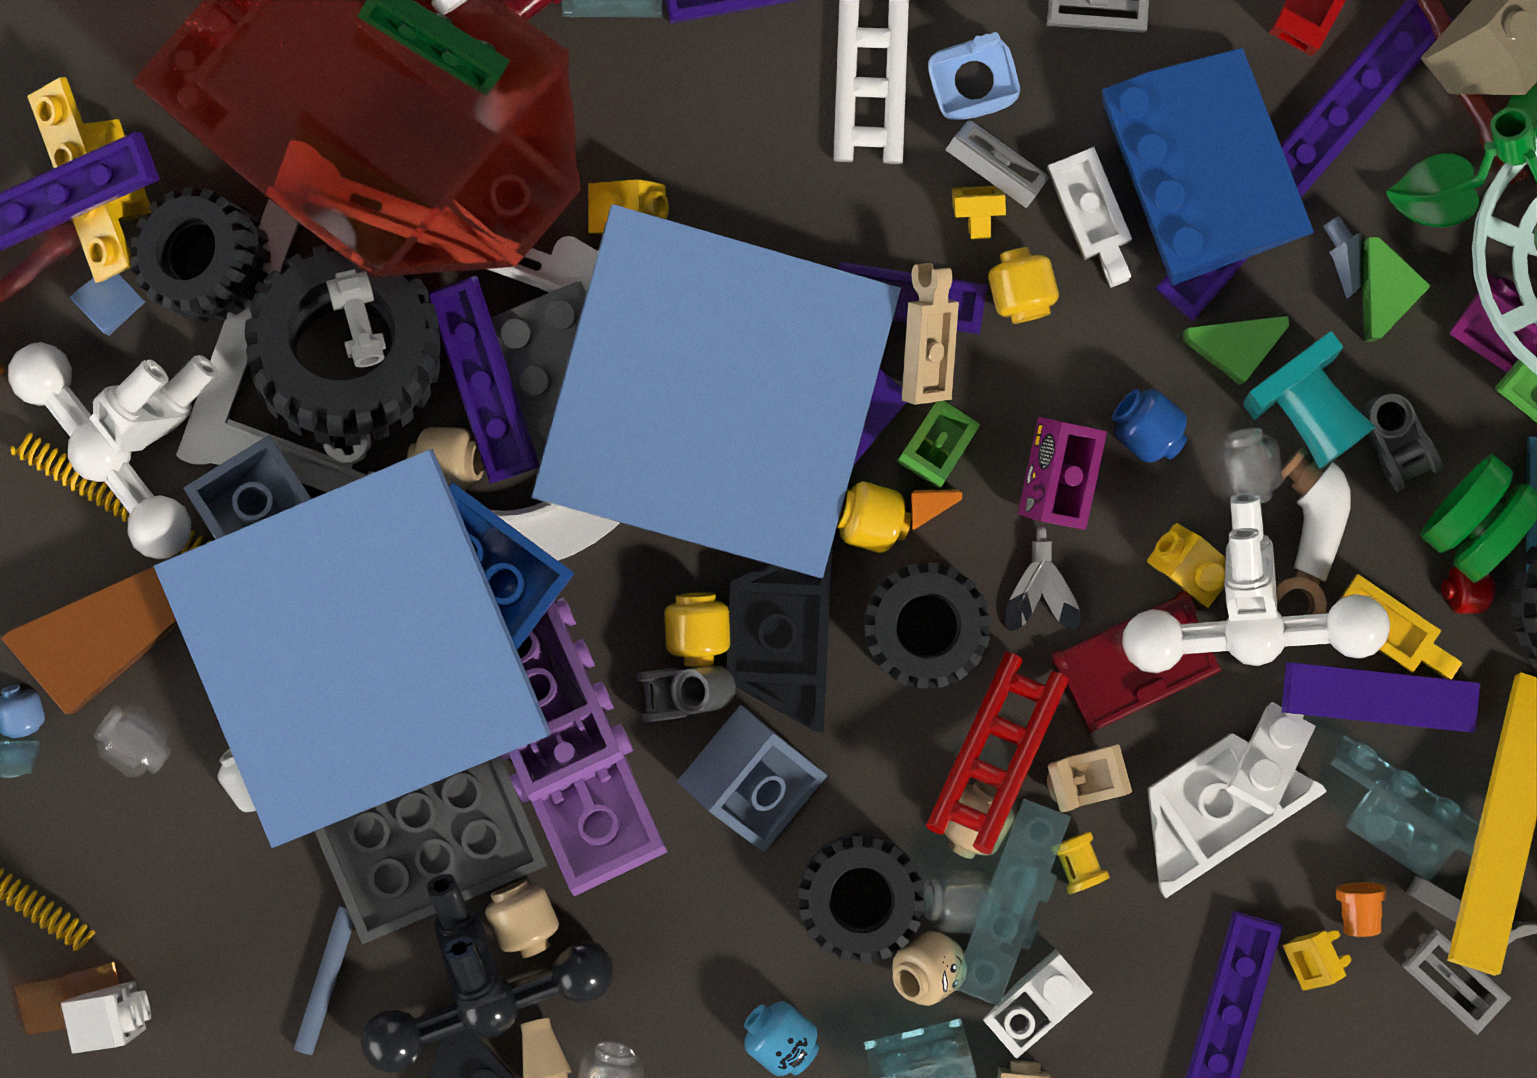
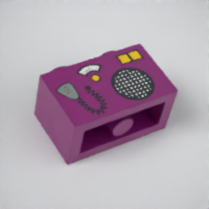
(1062, 473)

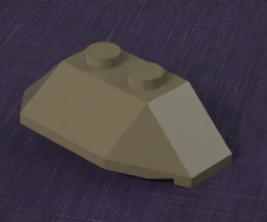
(1488, 49)

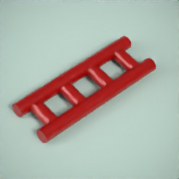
(1006, 781)

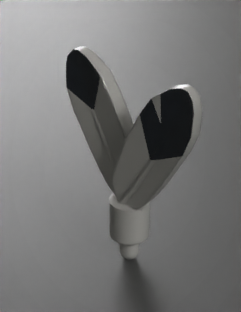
(1039, 579)

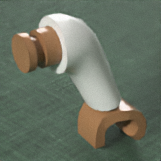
(1325, 509)

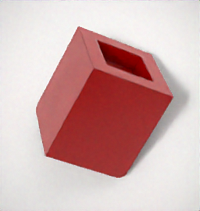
(1306, 23)

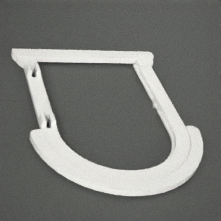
(216, 438)

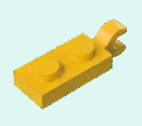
(1409, 636)

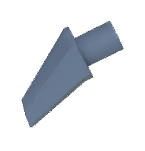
(1346, 255)

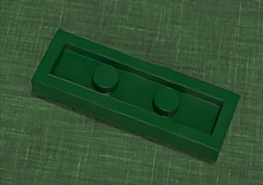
(437, 41)

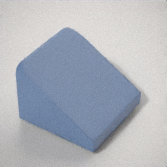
(107, 302)

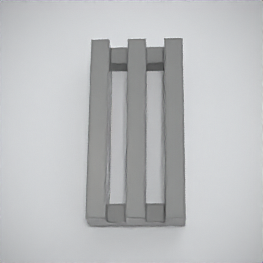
(1055, 18)
(997, 163)
(1424, 952)

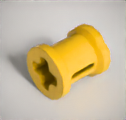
(1080, 863)

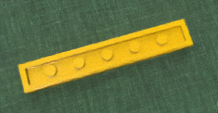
(1501, 839)

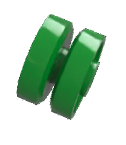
(1482, 518)

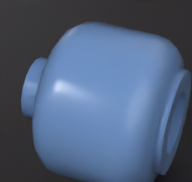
(20, 711)

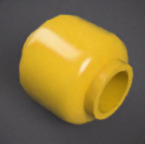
(1023, 285)
(873, 517)
(697, 628)

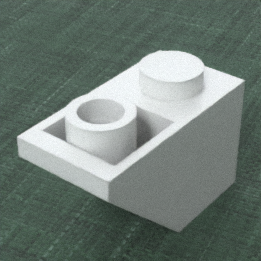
(1037, 1003)

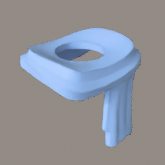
(984, 49)

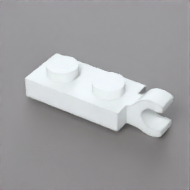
(1092, 212)
(1270, 758)

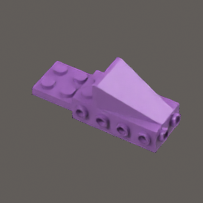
(580, 770)

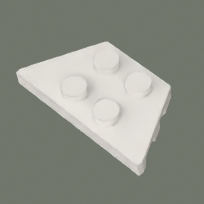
(1204, 824)

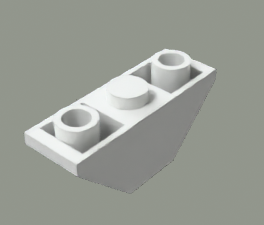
(106, 1017)

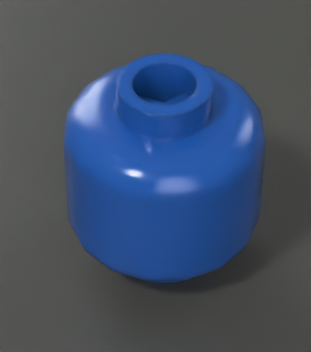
(1150, 425)

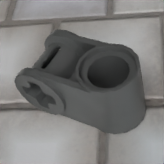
(1401, 443)
(678, 691)

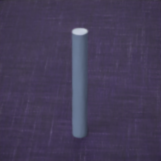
(324, 982)

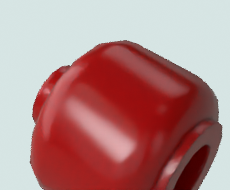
(1467, 596)

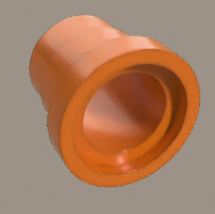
(1361, 907)

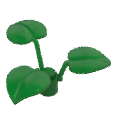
(1442, 186)

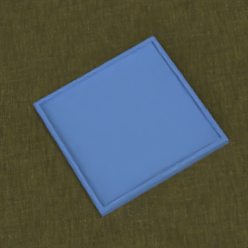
(715, 392)
(352, 649)

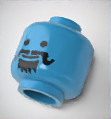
(781, 1038)

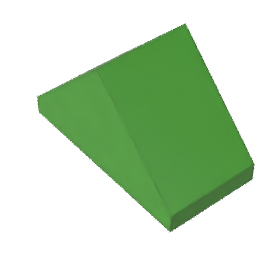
(1387, 288)
(1236, 346)
(938, 443)

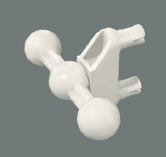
(121, 422)
(1254, 628)

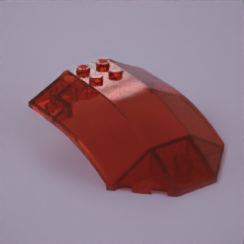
(372, 138)

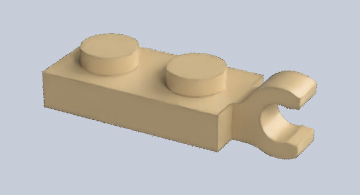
(930, 337)

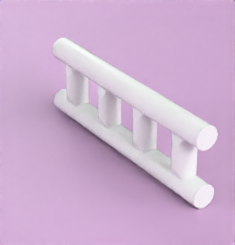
(891, 88)

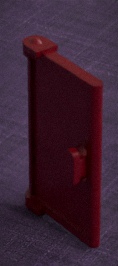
(1106, 680)

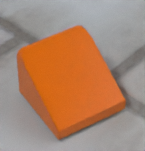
(930, 503)

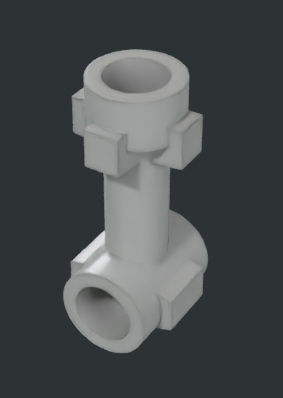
(350, 293)

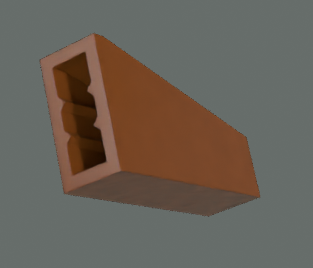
(93, 639)

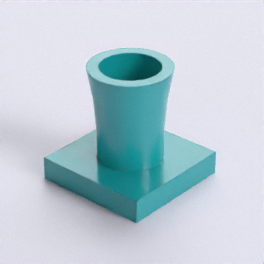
(1313, 402)

